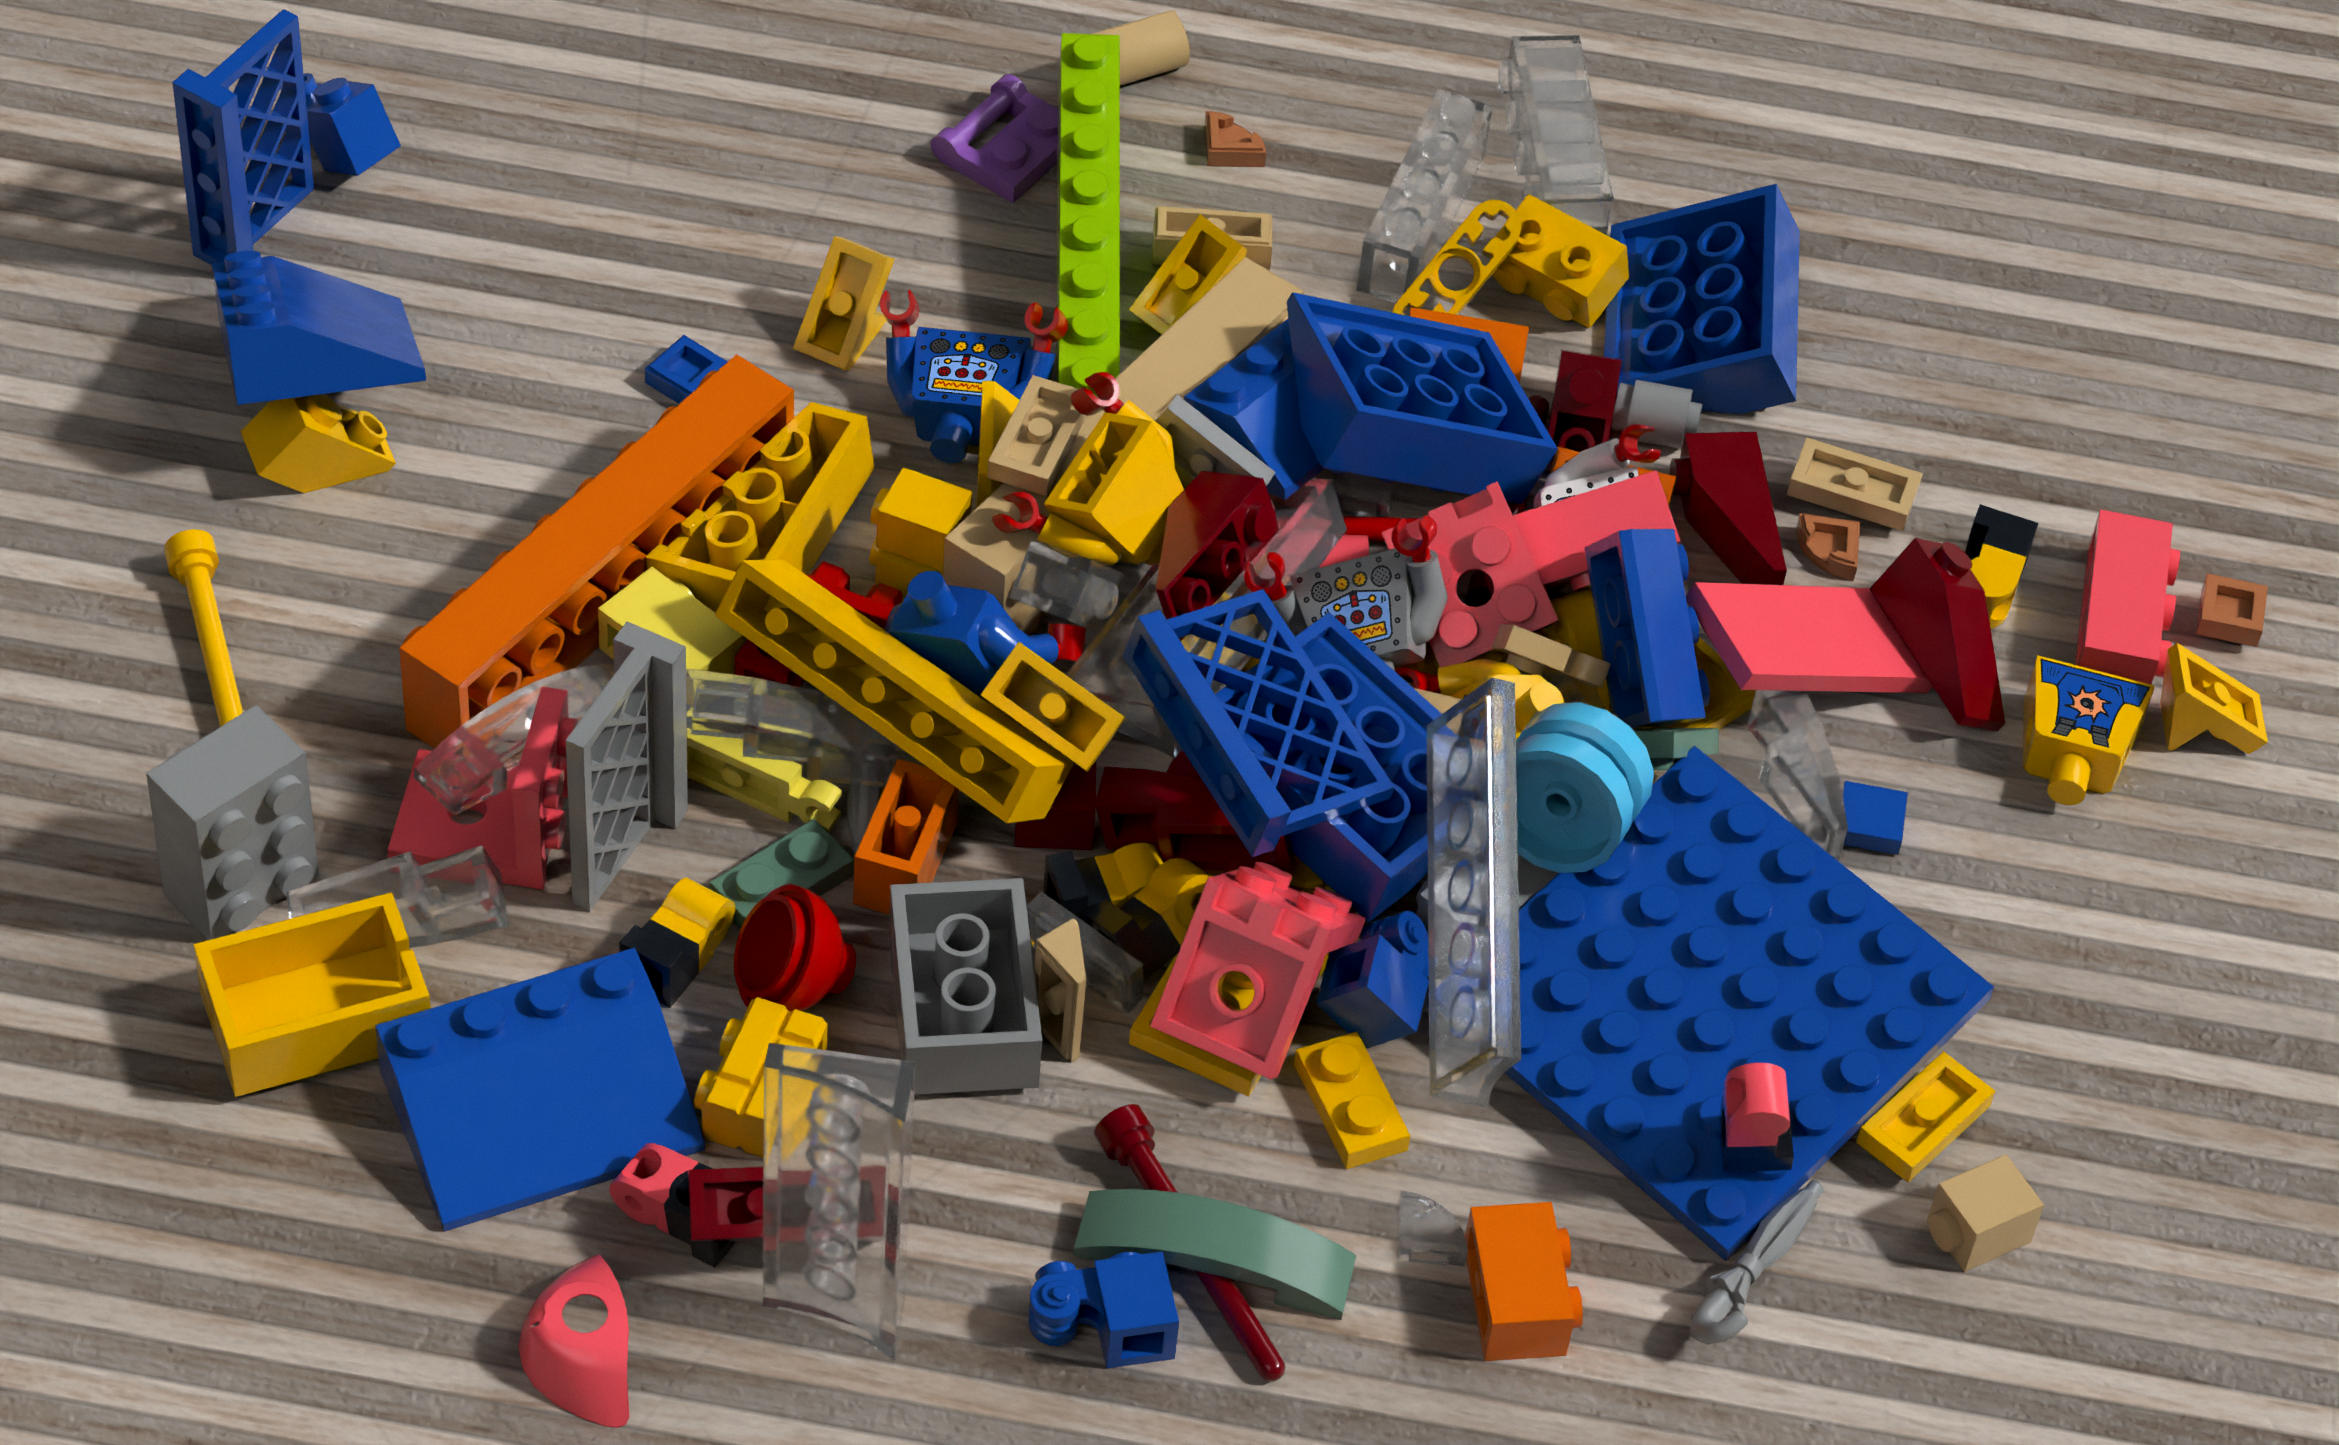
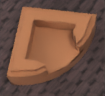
(1231, 144)
(1830, 543)

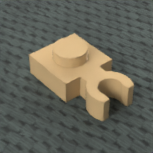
(1534, 653)

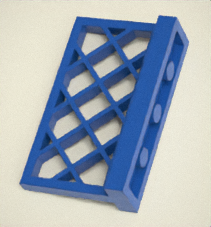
(218, 151)
(1214, 731)

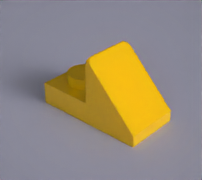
(1187, 274)
(844, 304)
(2203, 698)

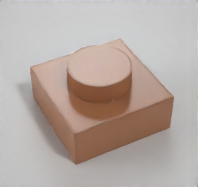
(2232, 610)

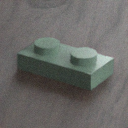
(1671, 744)
(801, 858)

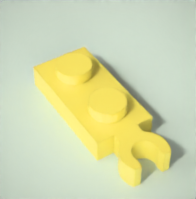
(761, 783)

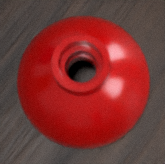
(792, 950)

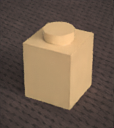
(1984, 1213)

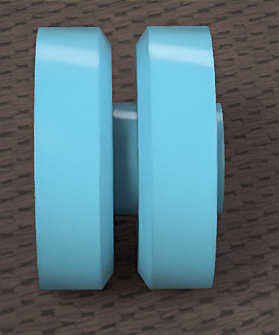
(1578, 786)

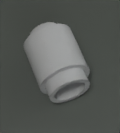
(1657, 406)

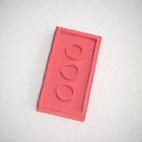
(1805, 638)

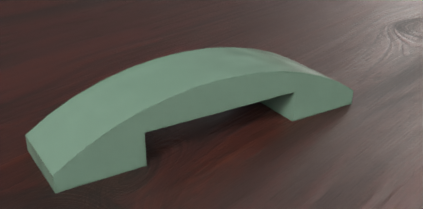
(1221, 1241)

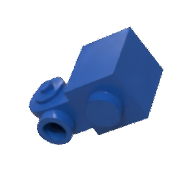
(347, 125)
(1379, 980)
(1120, 1297)

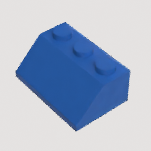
(1259, 409)
(1647, 628)

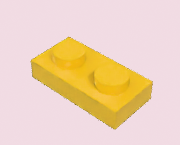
(1351, 1100)
(1925, 1116)

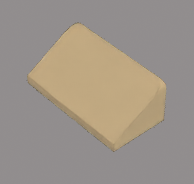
(1061, 987)

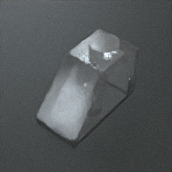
(1067, 586)

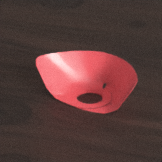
(575, 1368)

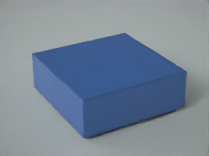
(681, 368)
(1874, 817)

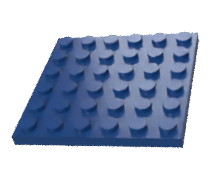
(1713, 950)

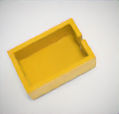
(308, 991)

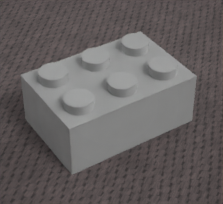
(233, 823)
(965, 985)

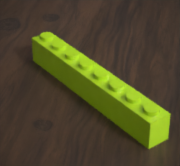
(1088, 207)

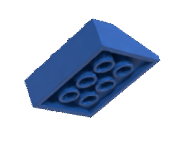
(1711, 301)
(308, 331)
(1412, 401)
(1384, 847)
(536, 1087)

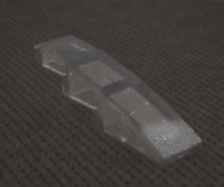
(790, 726)
(1799, 766)

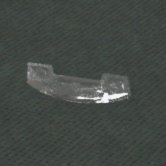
(477, 756)

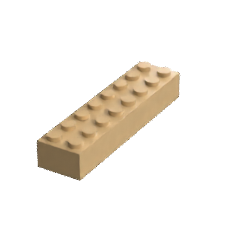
(1199, 344)

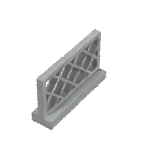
(627, 760)

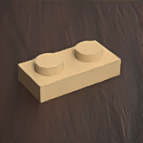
(1036, 437)
(1854, 484)

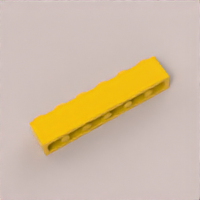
(894, 690)

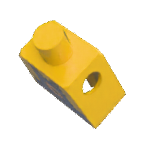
(2080, 727)

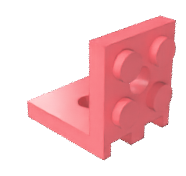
(1484, 538)
(518, 822)
(1273, 936)

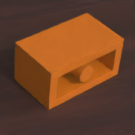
(904, 834)
(1521, 1281)

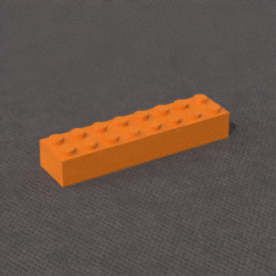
(543, 597)

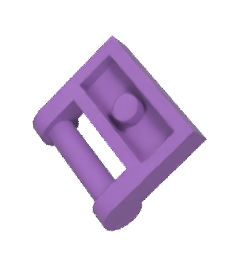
(1014, 155)

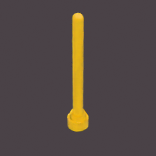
(193, 561)

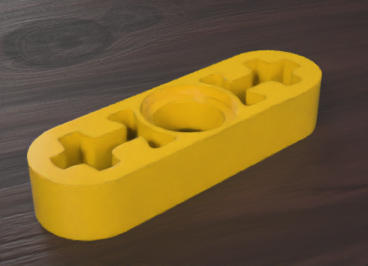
(1472, 230)

